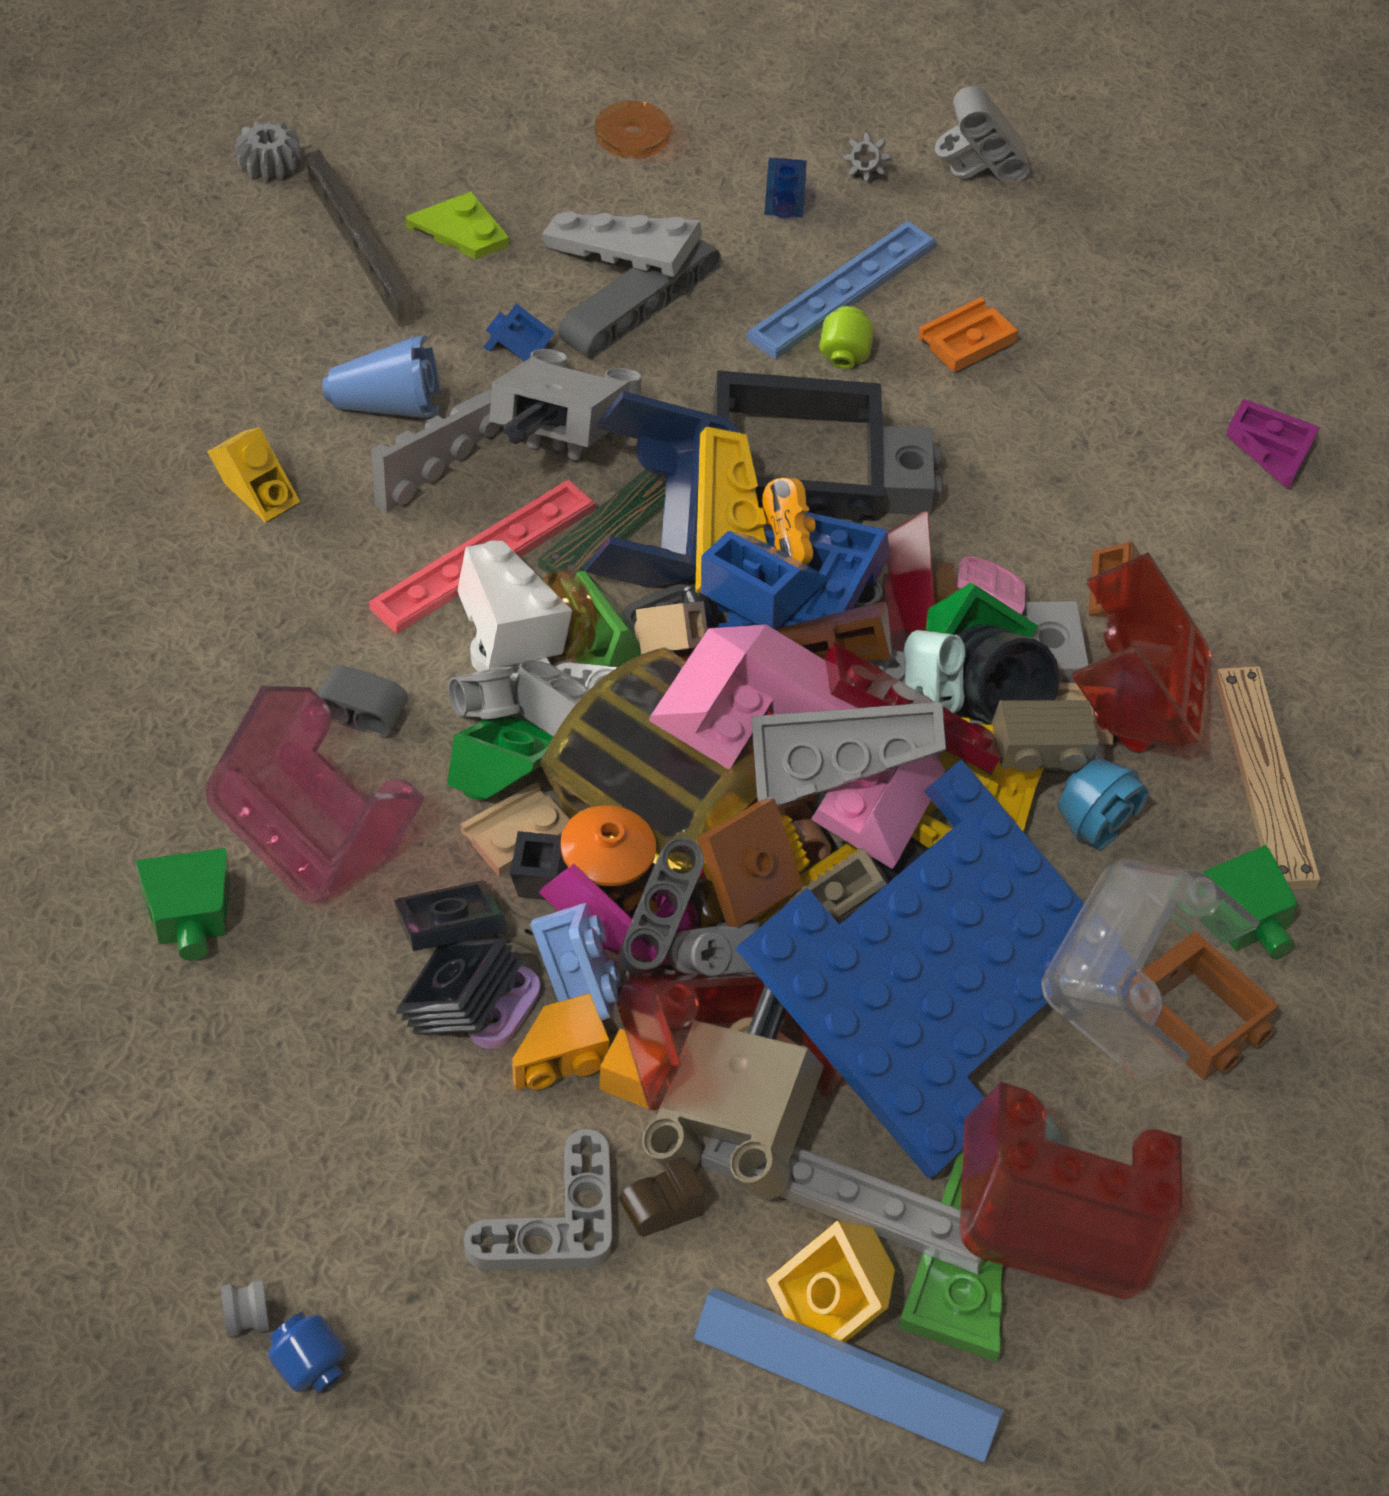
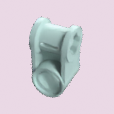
(936, 667)

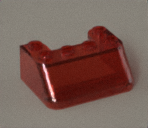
(1064, 1207)

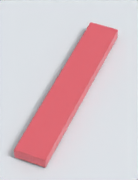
(521, 531)

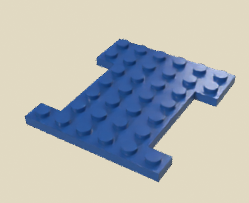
(925, 968)

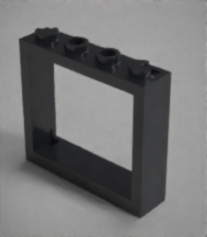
(815, 400)

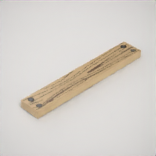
(1266, 774)

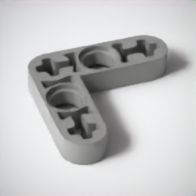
(562, 1232)

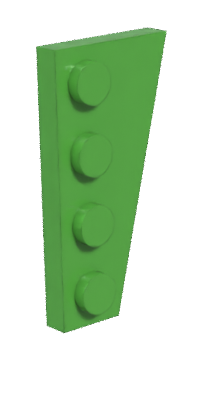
(952, 1302)

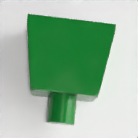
(1263, 891)
(186, 898)

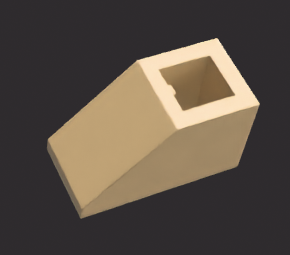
(670, 626)

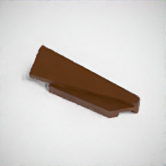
(859, 630)

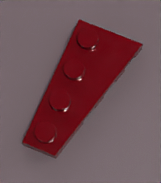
(868, 686)

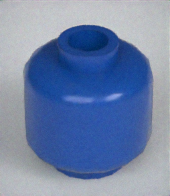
(307, 1353)

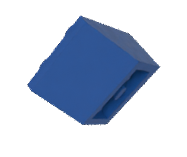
(756, 579)

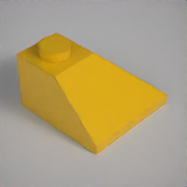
(836, 1281)

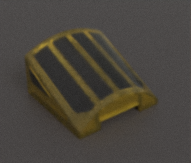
(621, 759)

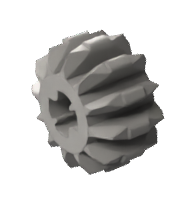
(268, 150)

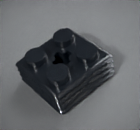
(460, 987)

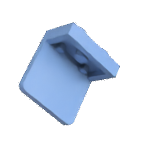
(576, 959)

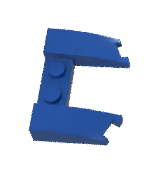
(848, 558)

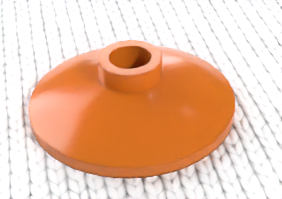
(606, 859)

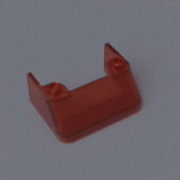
(1159, 663)
(660, 1002)

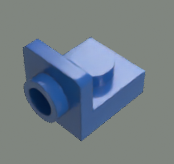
(518, 332)

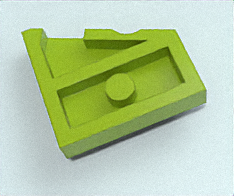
(462, 225)

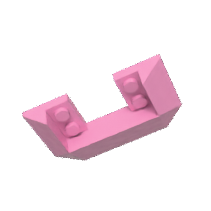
(760, 670)

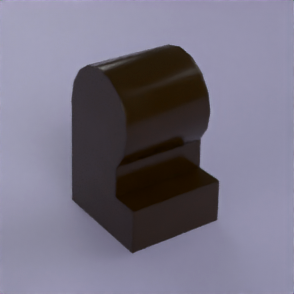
(664, 1199)

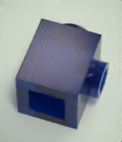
(785, 187)

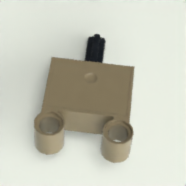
(741, 1093)

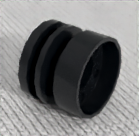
(1004, 668)

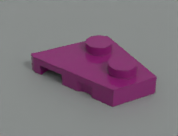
(1272, 439)

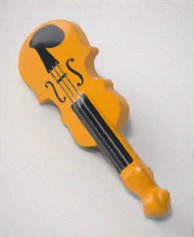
(785, 511)

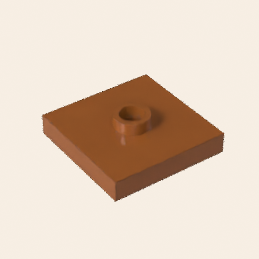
(750, 862)

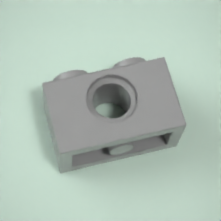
(1061, 632)

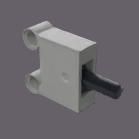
(556, 401)

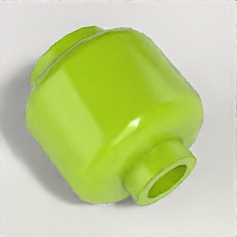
(846, 337)

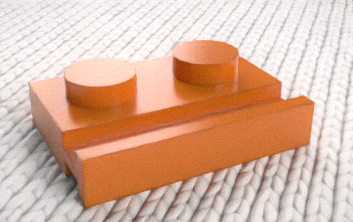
(967, 334)

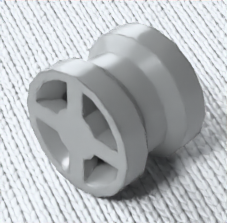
(245, 1308)

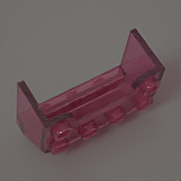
(296, 805)

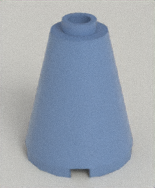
(387, 381)

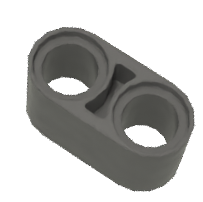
(363, 700)

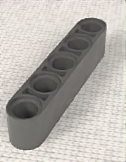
(630, 300)

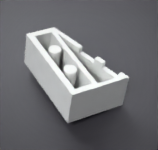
(511, 606)

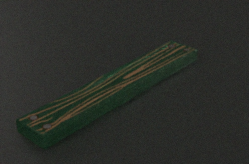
(618, 517)

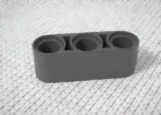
(677, 889)

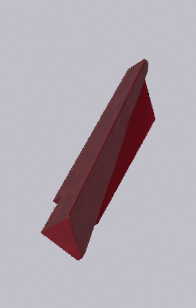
(910, 579)

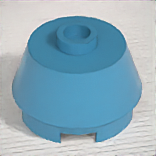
(1101, 800)

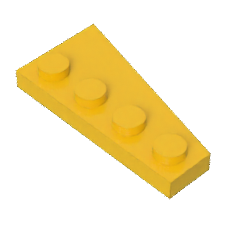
(725, 491)

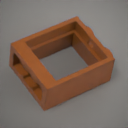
(1200, 958)

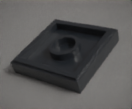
(450, 915)

